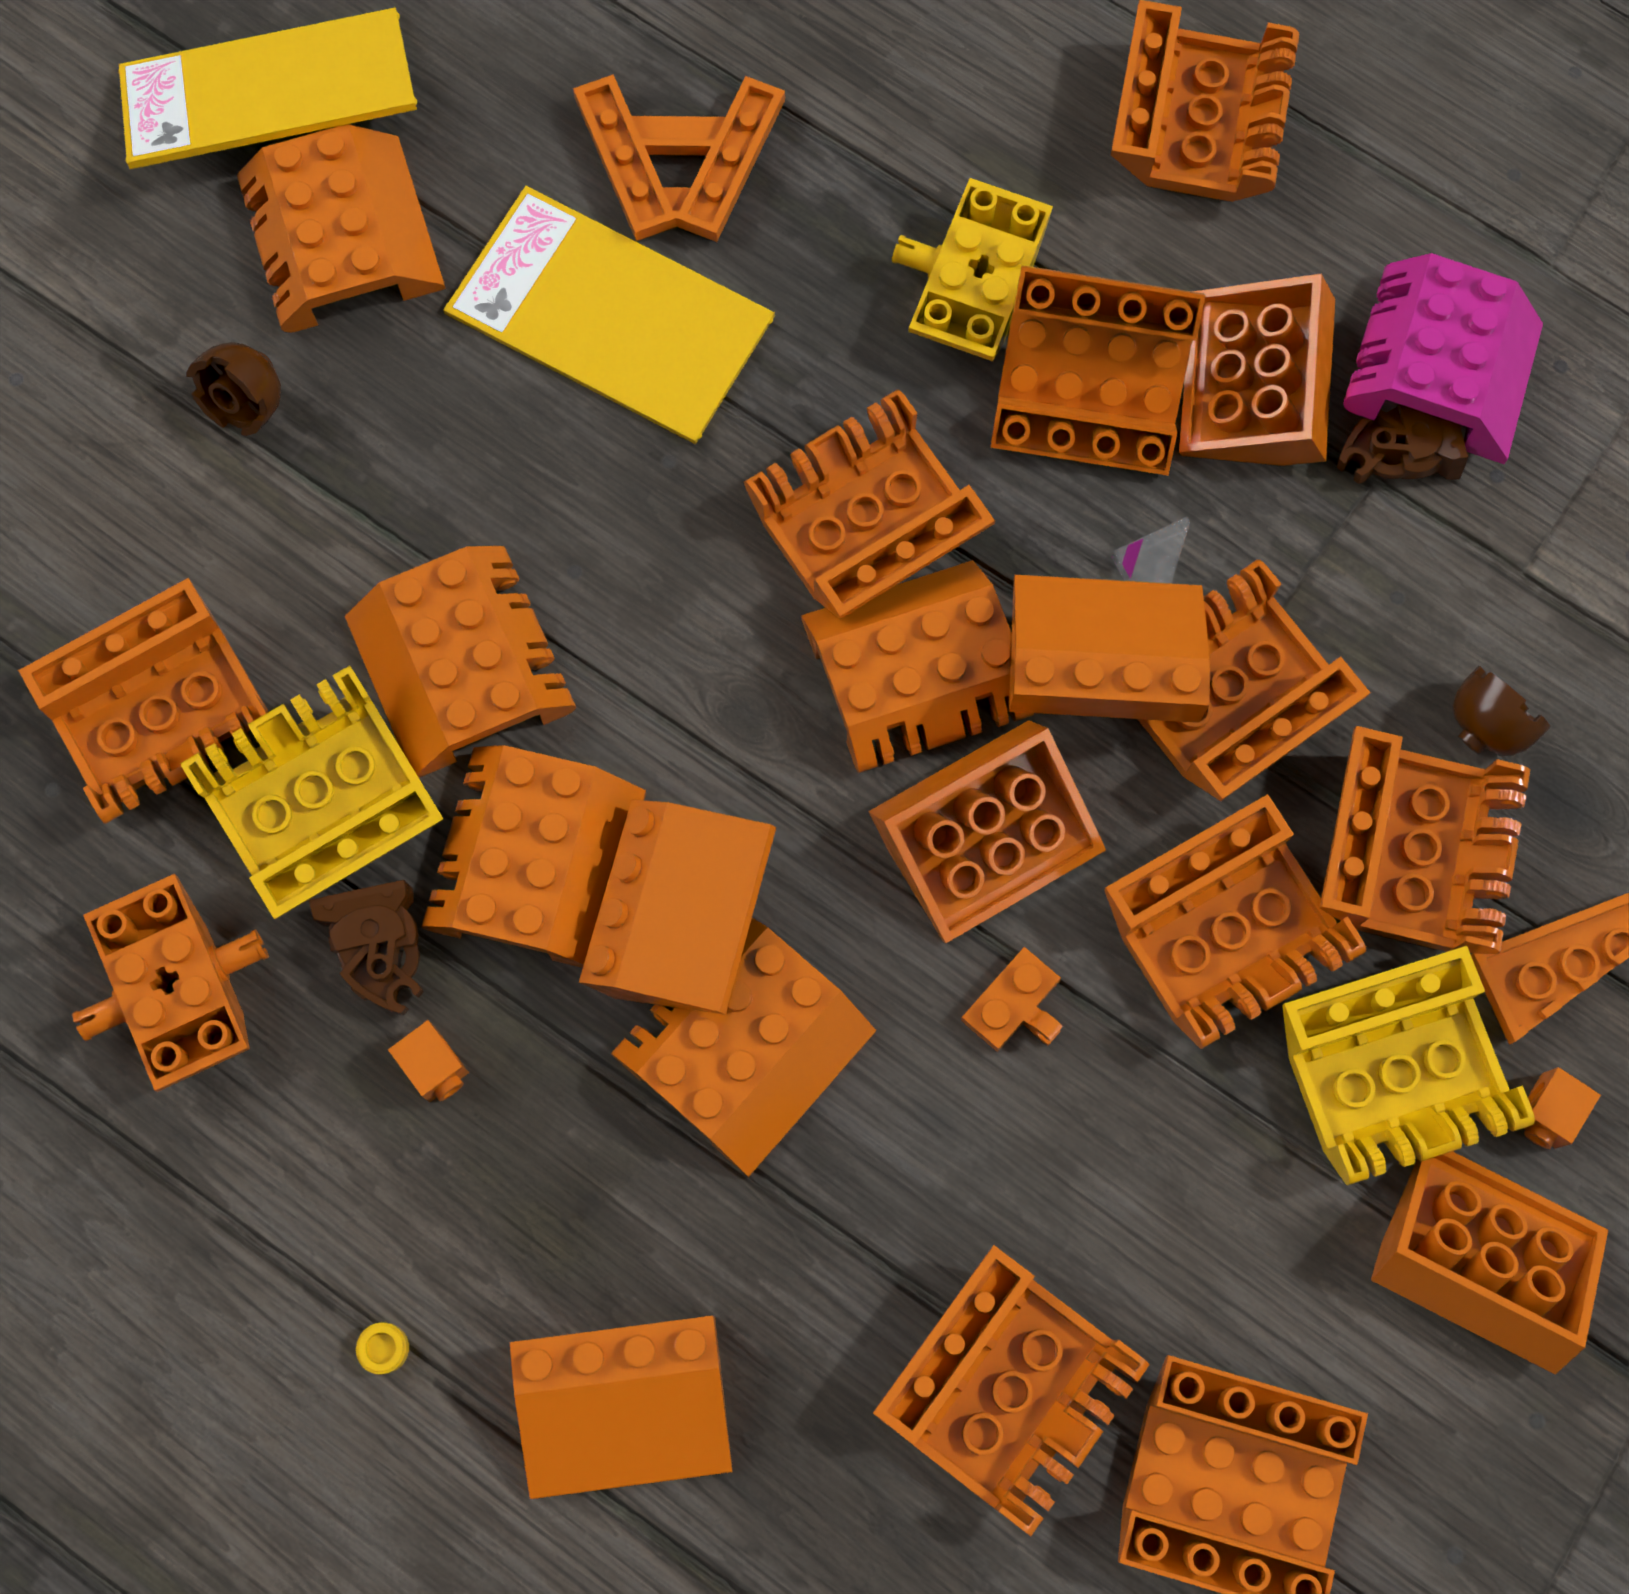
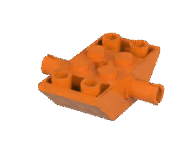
(143, 947)

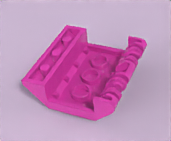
(1449, 347)

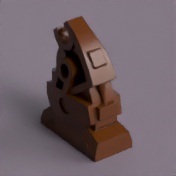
(1405, 446)
(369, 936)

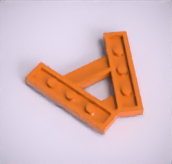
(728, 141)

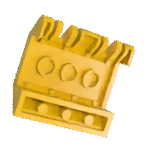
(314, 794)
(1400, 1066)

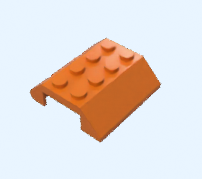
(1203, 107)
(337, 221)
(865, 508)
(455, 654)
(917, 661)
(1264, 690)
(144, 696)
(1420, 845)
(531, 852)
(1228, 923)
(759, 1065)
(1008, 1388)

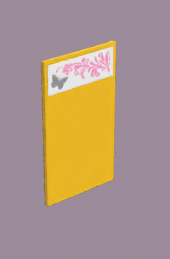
(264, 88)
(610, 314)

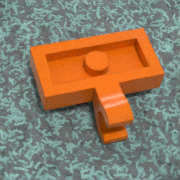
(1015, 1001)

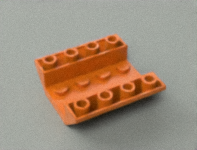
(1095, 369)
(1236, 1483)

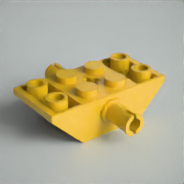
(975, 268)

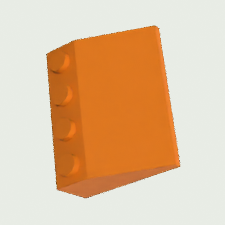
(1261, 373)
(1109, 649)
(988, 829)
(677, 907)
(1494, 1259)
(621, 1407)

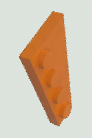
(1553, 964)

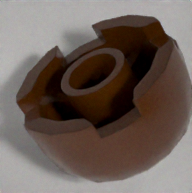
(236, 386)
(1495, 716)

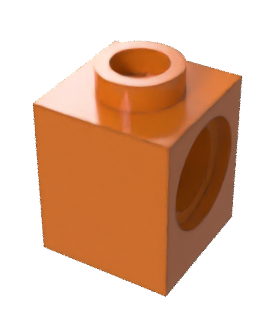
(429, 1063)
(1559, 1108)

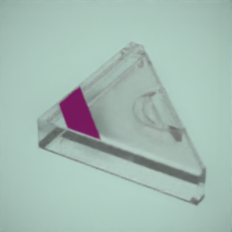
(1154, 555)

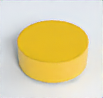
(382, 1348)

